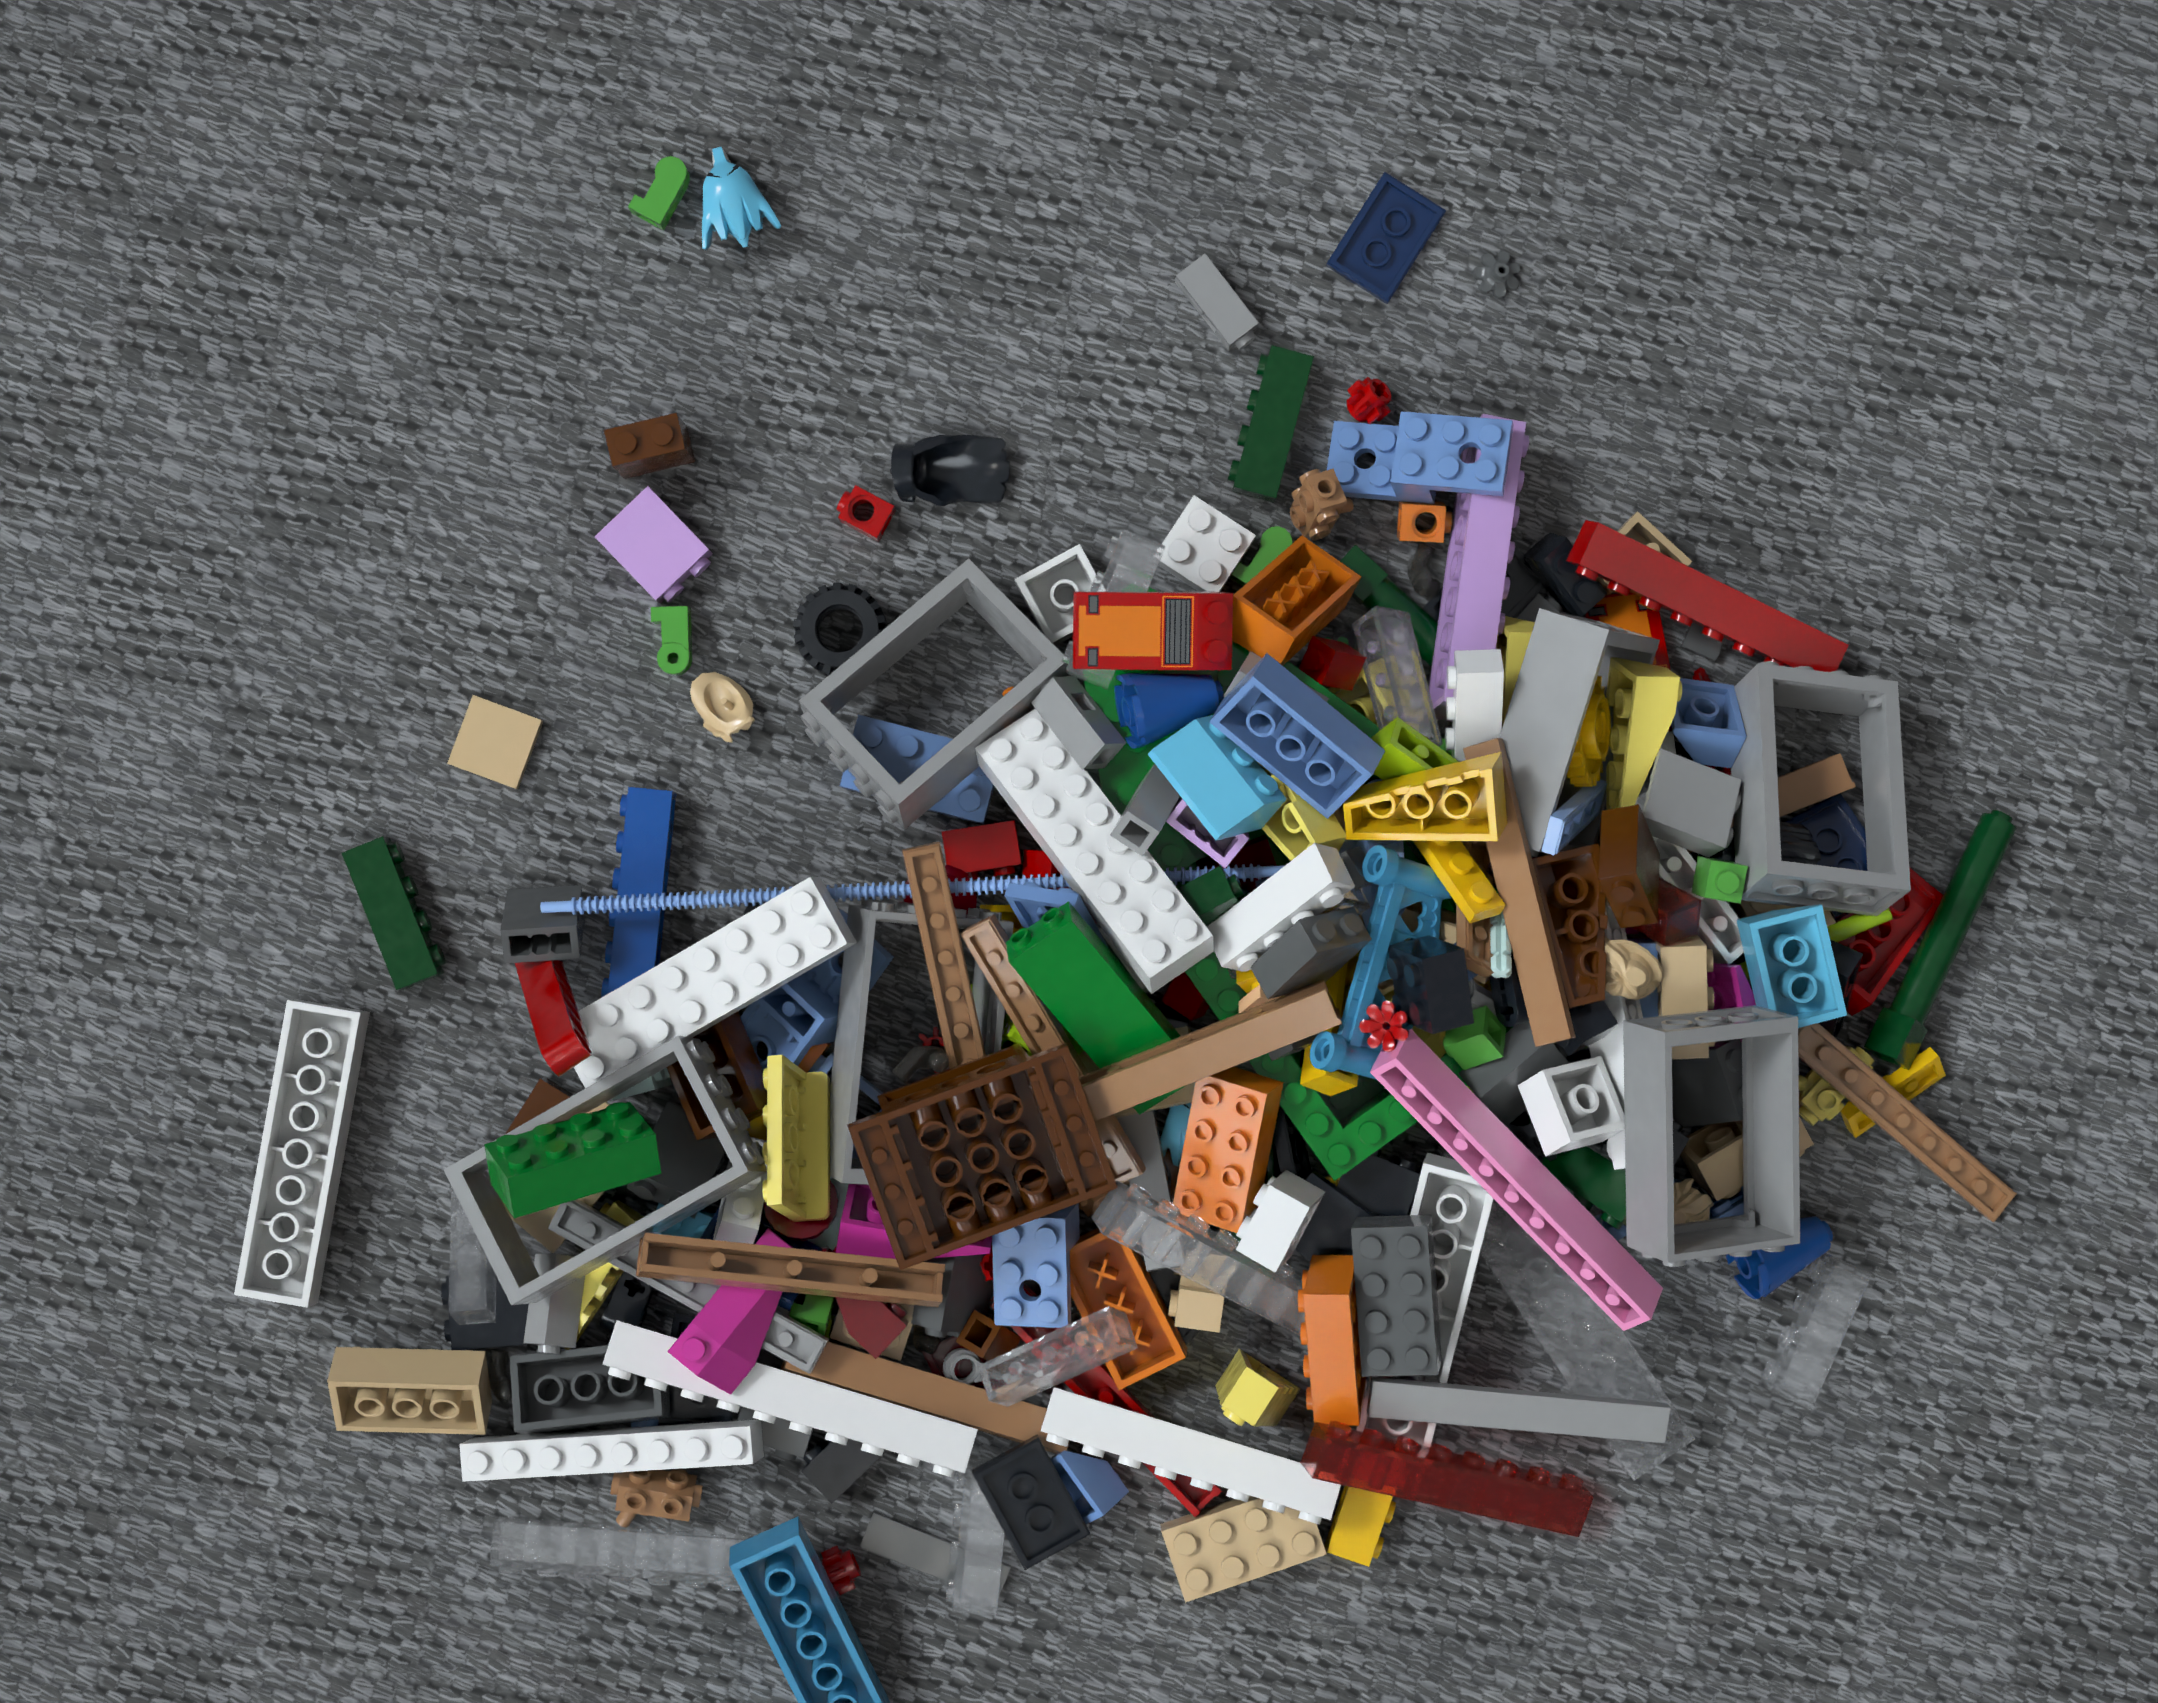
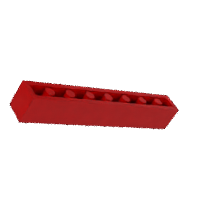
(1701, 600)

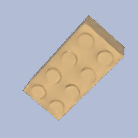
(410, 1390)
(1237, 1545)

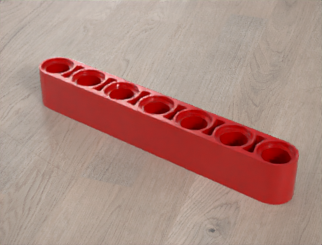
(554, 1014)

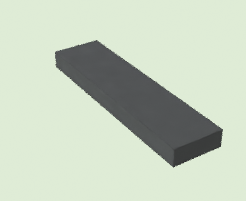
(913, 1547)

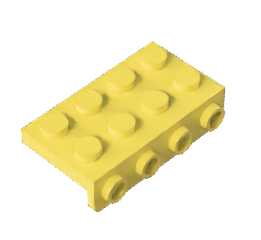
(796, 1141)

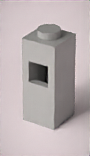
(1217, 303)
(1078, 722)
(1146, 812)
(554, 1319)

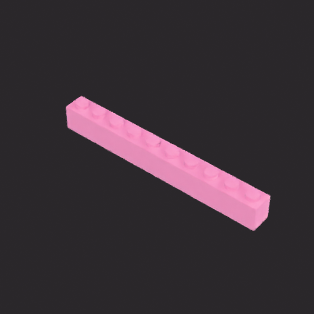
(1518, 1181)

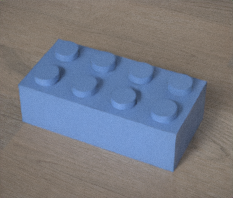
(1297, 736)
(905, 750)

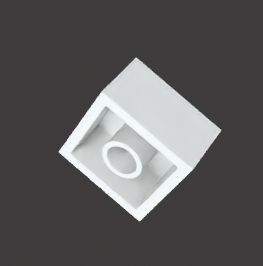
(1204, 547)
(1051, 589)
(1573, 1105)
(1279, 1221)

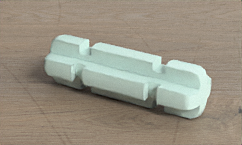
(1500, 948)

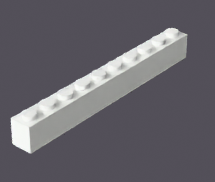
(801, 1401)

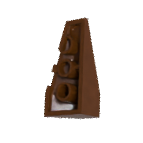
(1576, 920)

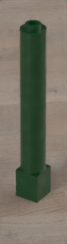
(1378, 590)
(1900, 1028)

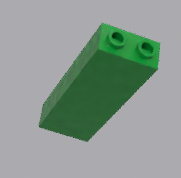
(1088, 990)

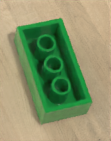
(572, 1158)

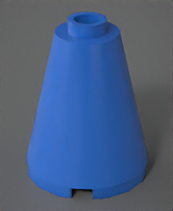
(1163, 703)
(1769, 1270)

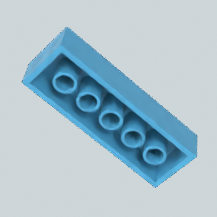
(803, 1618)

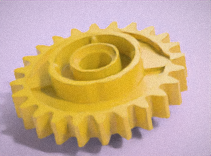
(1592, 741)

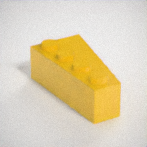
(1432, 805)

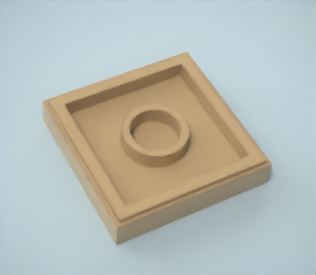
(495, 742)

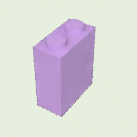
(654, 546)
(1190, 826)

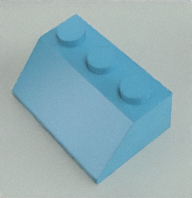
(1217, 779)
(1793, 963)

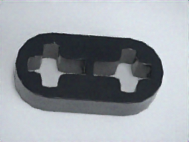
(1509, 999)

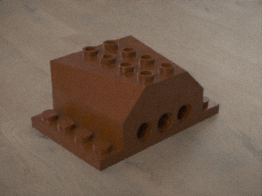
(980, 1151)

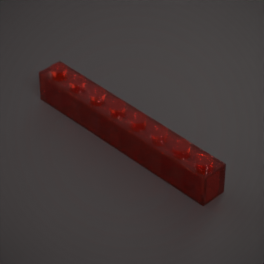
(1446, 1478)

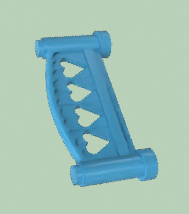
(1400, 885)

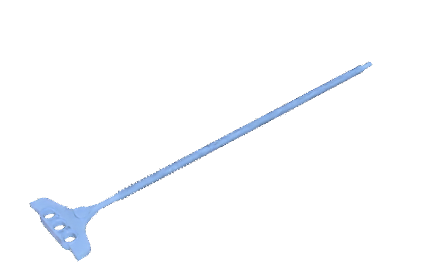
(904, 889)

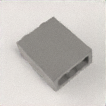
(1689, 803)

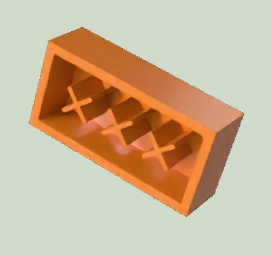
(1291, 600)
(1227, 1146)
(1116, 1276)
(1331, 1340)

